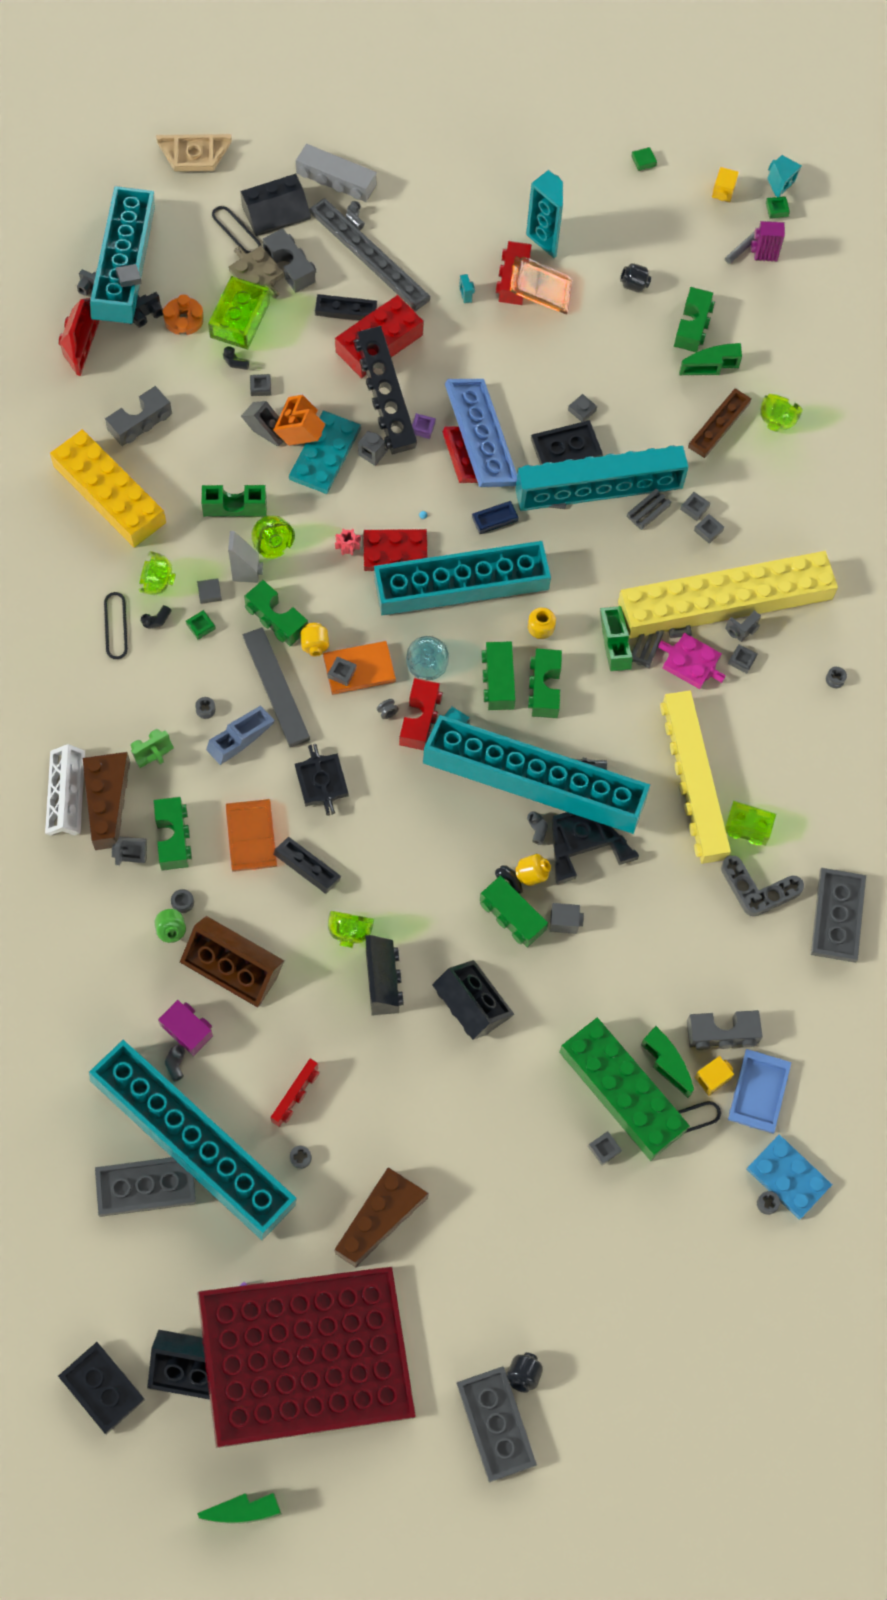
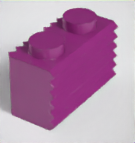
(768, 240)

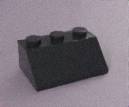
(275, 204)
(383, 975)
(472, 999)
(178, 1365)

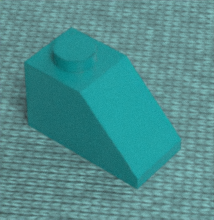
(782, 174)

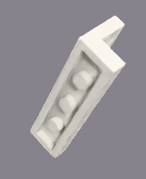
(68, 789)

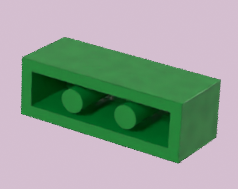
(499, 675)
(513, 912)

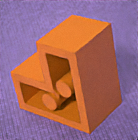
(299, 421)

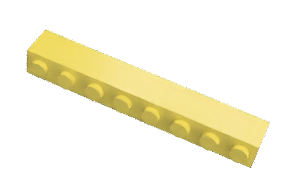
(695, 777)

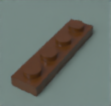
(719, 423)

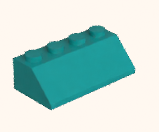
(545, 212)

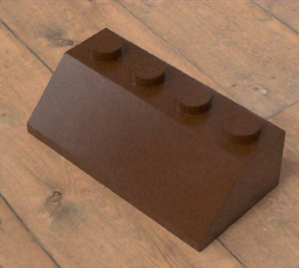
(231, 961)

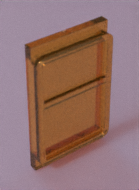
(541, 284)
(251, 835)

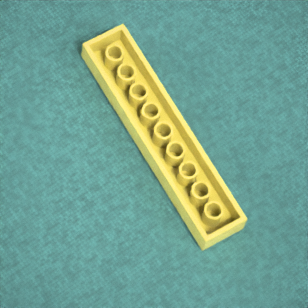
(728, 594)

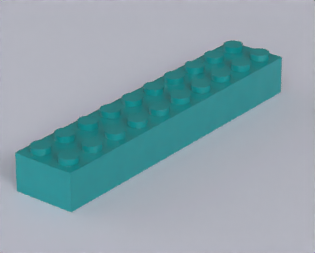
(536, 774)
(192, 1139)

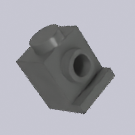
(373, 443)

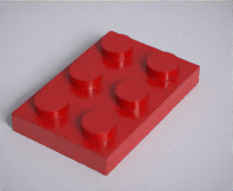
(393, 546)

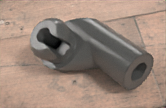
(539, 825)

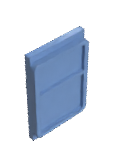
(759, 1091)

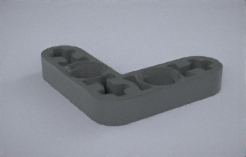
(753, 893)

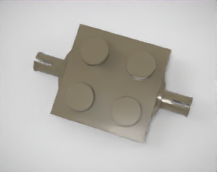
(257, 268)

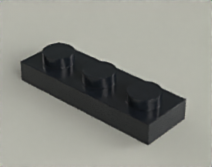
(344, 307)
(307, 865)

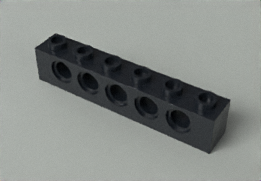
(374, 339)

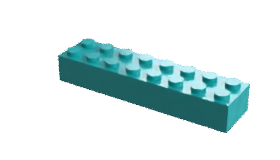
(122, 245)
(601, 477)
(462, 578)

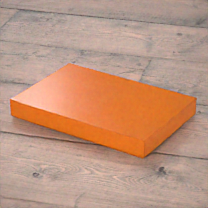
(372, 663)

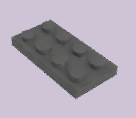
(838, 915)
(143, 1186)
(496, 1424)

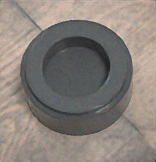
(182, 901)

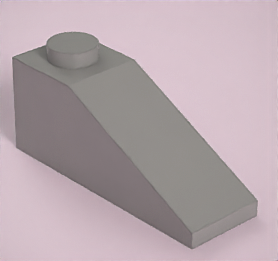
(243, 560)

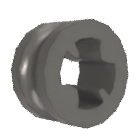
(837, 671)
(387, 708)
(205, 714)
(306, 1161)
(760, 1202)

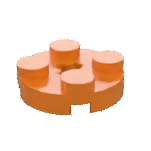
(182, 305)

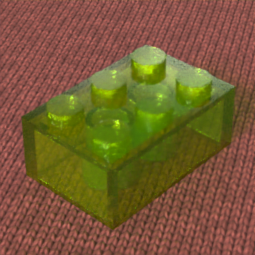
(239, 312)

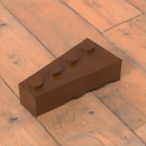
(105, 793)
(381, 1214)

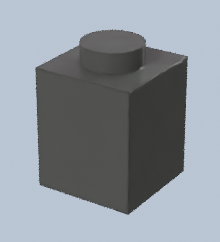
(566, 918)

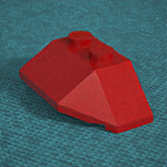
(78, 335)

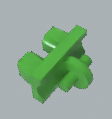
(153, 749)

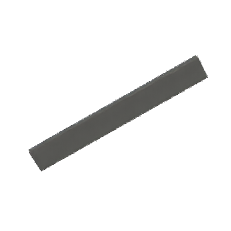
(370, 254)

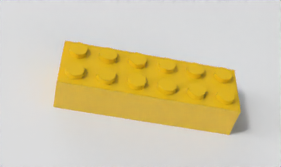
(108, 488)

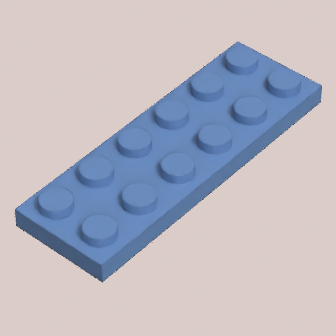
(481, 432)

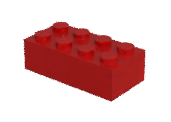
(399, 325)

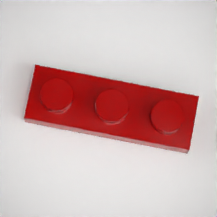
(459, 454)
(295, 1093)

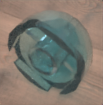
(427, 657)

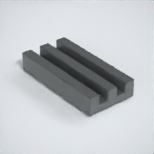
(659, 498)
(641, 661)

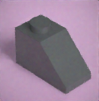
(262, 420)

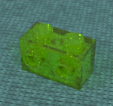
(749, 823)

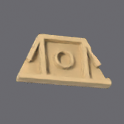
(195, 151)

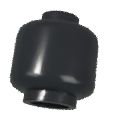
(635, 277)
(524, 1372)

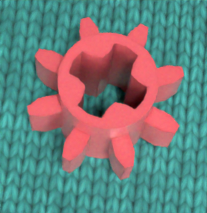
(347, 541)

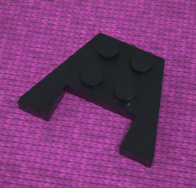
(579, 835)

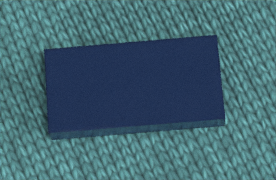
(495, 517)

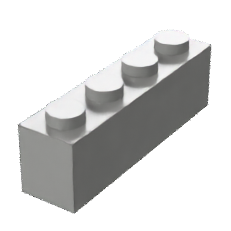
(336, 172)

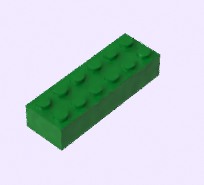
(624, 1088)

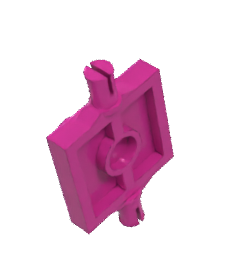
(692, 661)

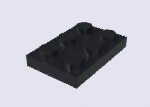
(566, 443)
(101, 1388)

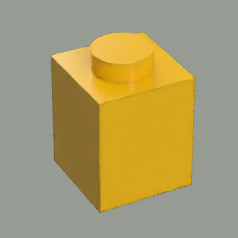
(725, 184)
(714, 1075)

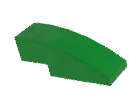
(712, 359)
(616, 638)
(668, 1061)
(241, 1510)

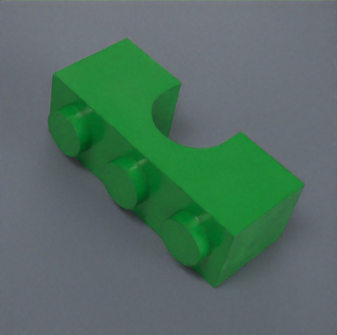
(690, 332)
(219, 503)
(286, 626)
(546, 666)
(174, 851)

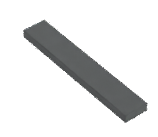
(276, 687)

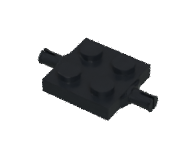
(321, 779)

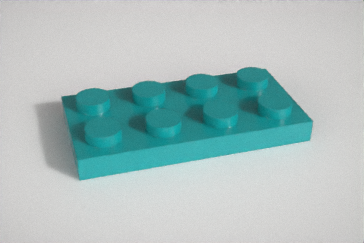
(323, 459)

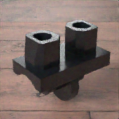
(145, 306)

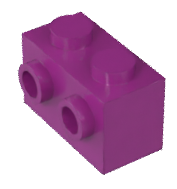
(186, 1027)

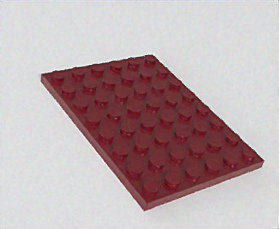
(304, 1356)

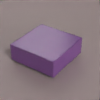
(423, 425)

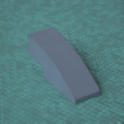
(239, 734)

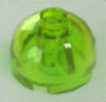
(779, 413)
(272, 536)
(156, 574)
(349, 928)

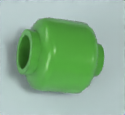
(170, 925)

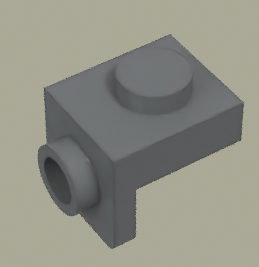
(742, 630)
(130, 850)

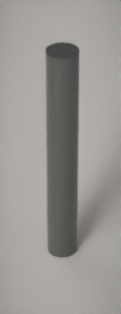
(739, 249)

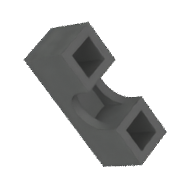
(282, 247)
(127, 427)
(705, 1033)

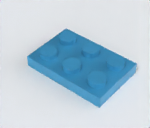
(789, 1176)

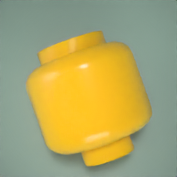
(541, 623)
(314, 639)
(533, 870)

